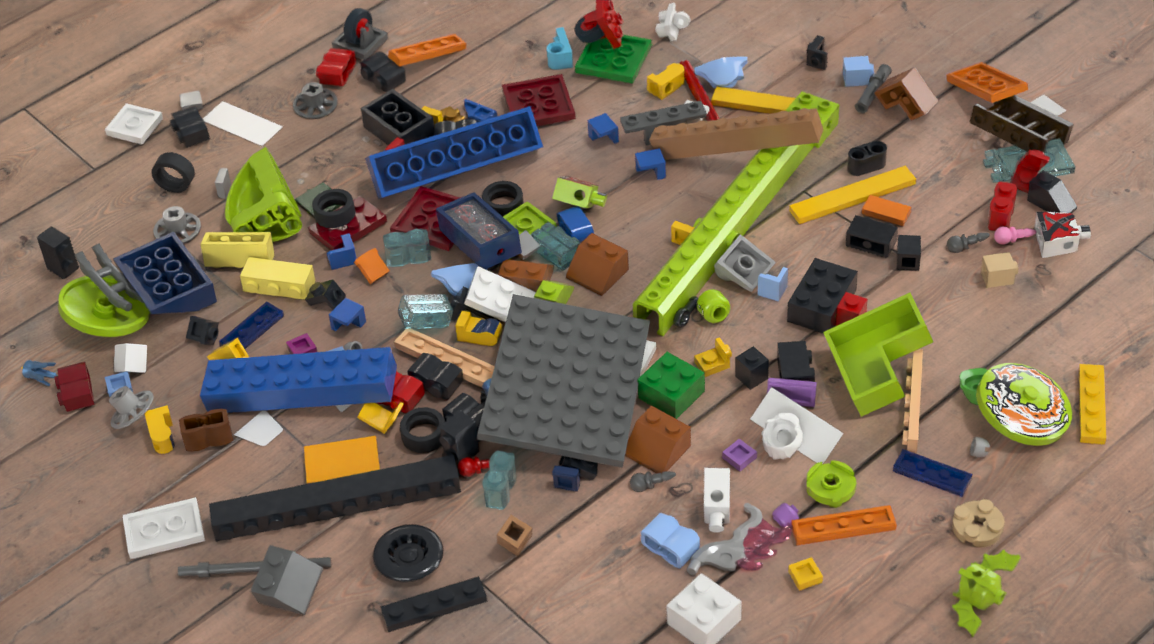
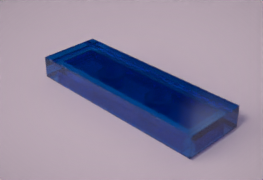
(254, 325)
(932, 472)

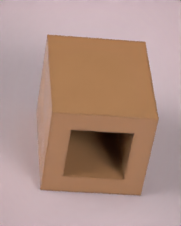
(514, 535)

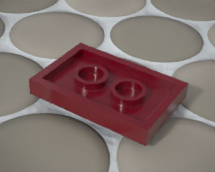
(365, 220)

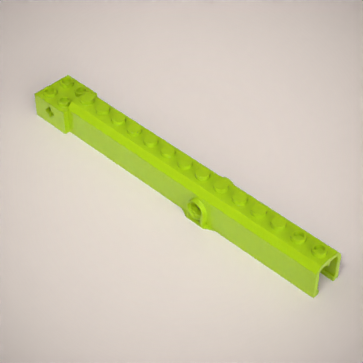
(727, 219)

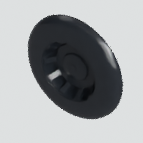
(409, 560)

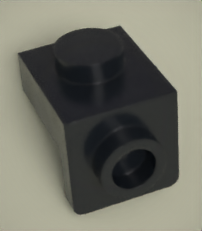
(816, 55)
(325, 292)
(202, 330)
(586, 468)

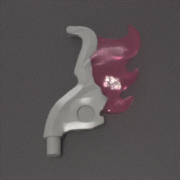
(748, 544)

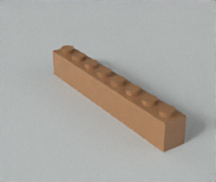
(738, 134)

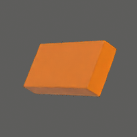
(886, 210)

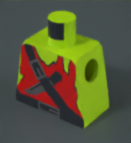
(571, 189)

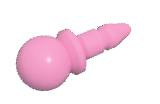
(1004, 235)

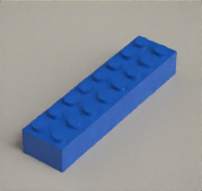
(453, 152)
(299, 380)

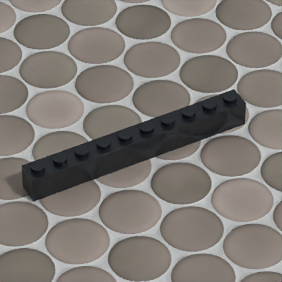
(334, 498)

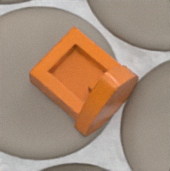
(371, 265)

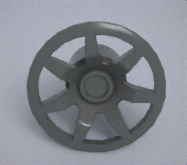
(314, 97)

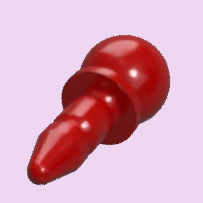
(468, 466)

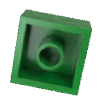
(671, 385)

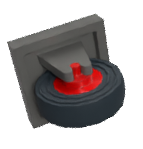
(360, 35)

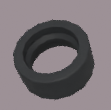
(178, 163)
(503, 189)
(336, 218)
(419, 416)

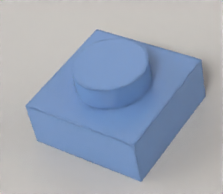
(117, 381)

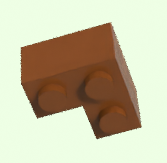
(908, 91)

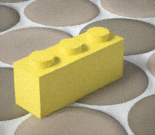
(234, 248)
(277, 278)

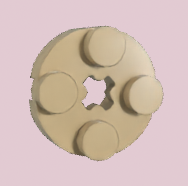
(980, 511)

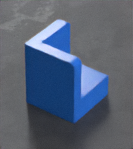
(602, 126)
(651, 160)
(344, 256)
(347, 313)

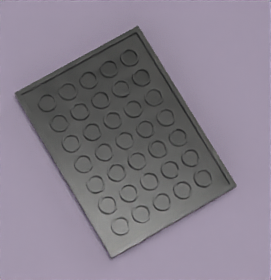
(565, 381)

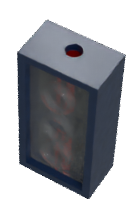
(478, 230)

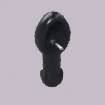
(683, 314)

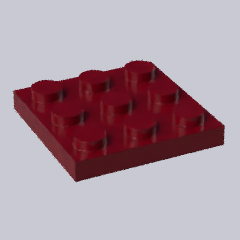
(545, 95)
(421, 214)

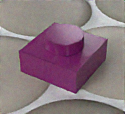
(301, 344)

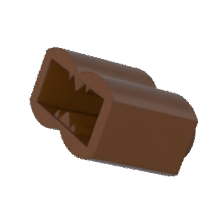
(206, 430)

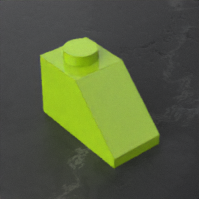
(554, 291)

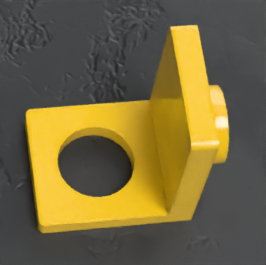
(378, 416)

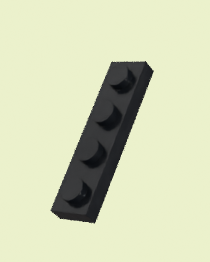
(433, 604)

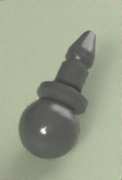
(957, 244)
(640, 482)

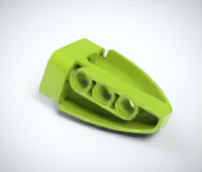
(262, 199)

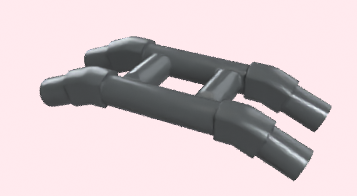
(107, 269)

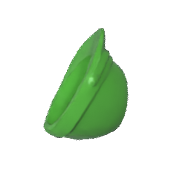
(969, 382)

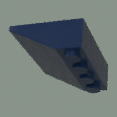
(167, 276)

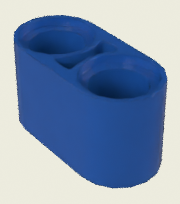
(575, 223)

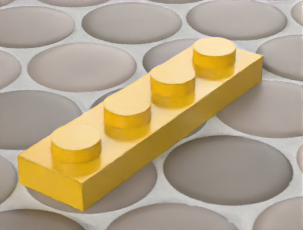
(1092, 404)

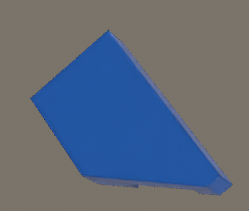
(478, 112)

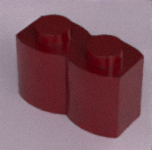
(75, 387)

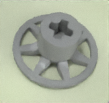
(176, 221)
(126, 403)

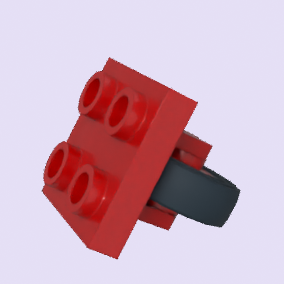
(600, 24)

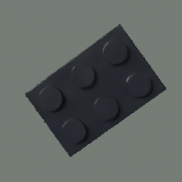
(396, 117)
(819, 294)

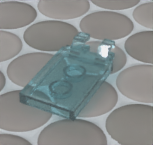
(1005, 159)

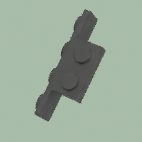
(666, 116)

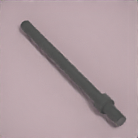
(205, 569)

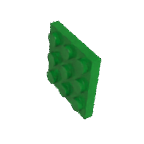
(617, 64)

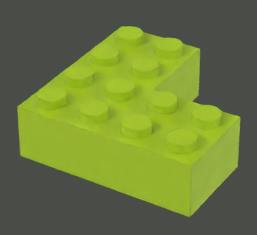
(869, 344)

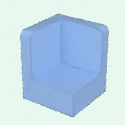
(772, 286)

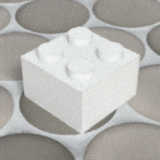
(703, 611)

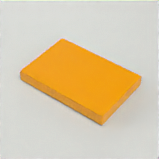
(341, 458)

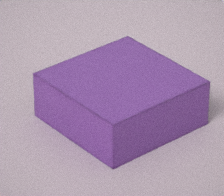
(739, 455)

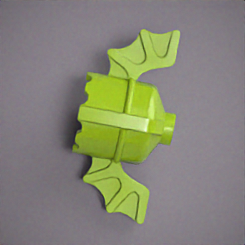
(981, 587)

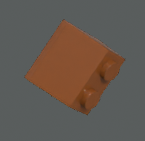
(598, 264)
(526, 273)
(658, 440)

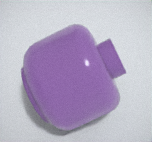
(784, 514)

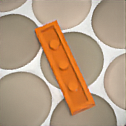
(427, 49)
(843, 525)

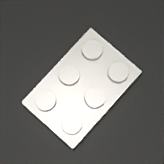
(493, 293)
(163, 528)

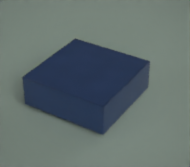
(566, 478)

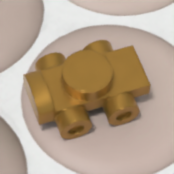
(451, 114)

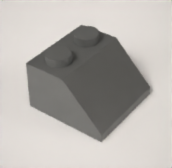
(286, 580)

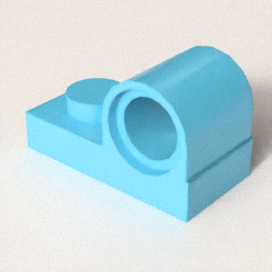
(559, 51)

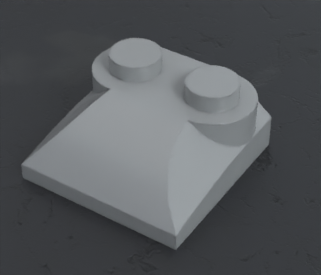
(743, 264)

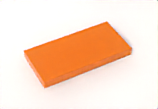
(987, 82)

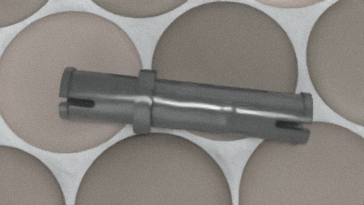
(874, 83)

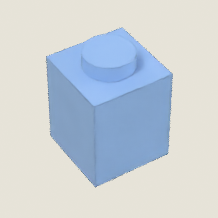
(857, 71)

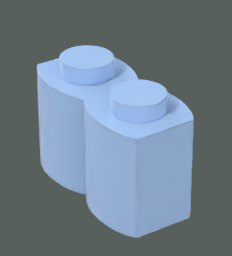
(670, 540)

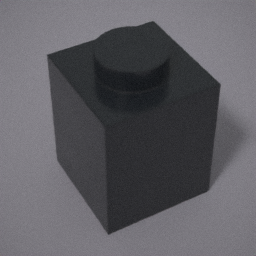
(908, 252)
(751, 368)

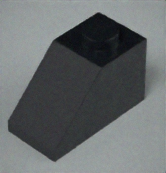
(1050, 194)

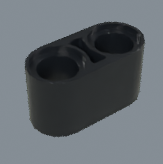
(867, 158)

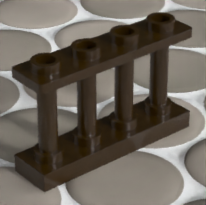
(1027, 114)

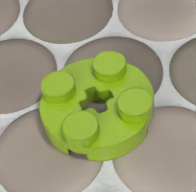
(831, 494)

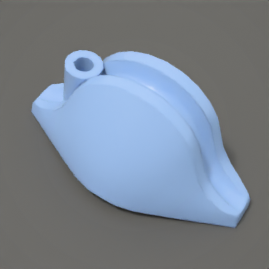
(723, 71)
(455, 276)

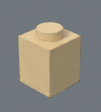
(998, 270)

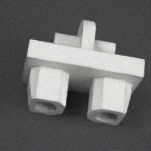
(671, 22)

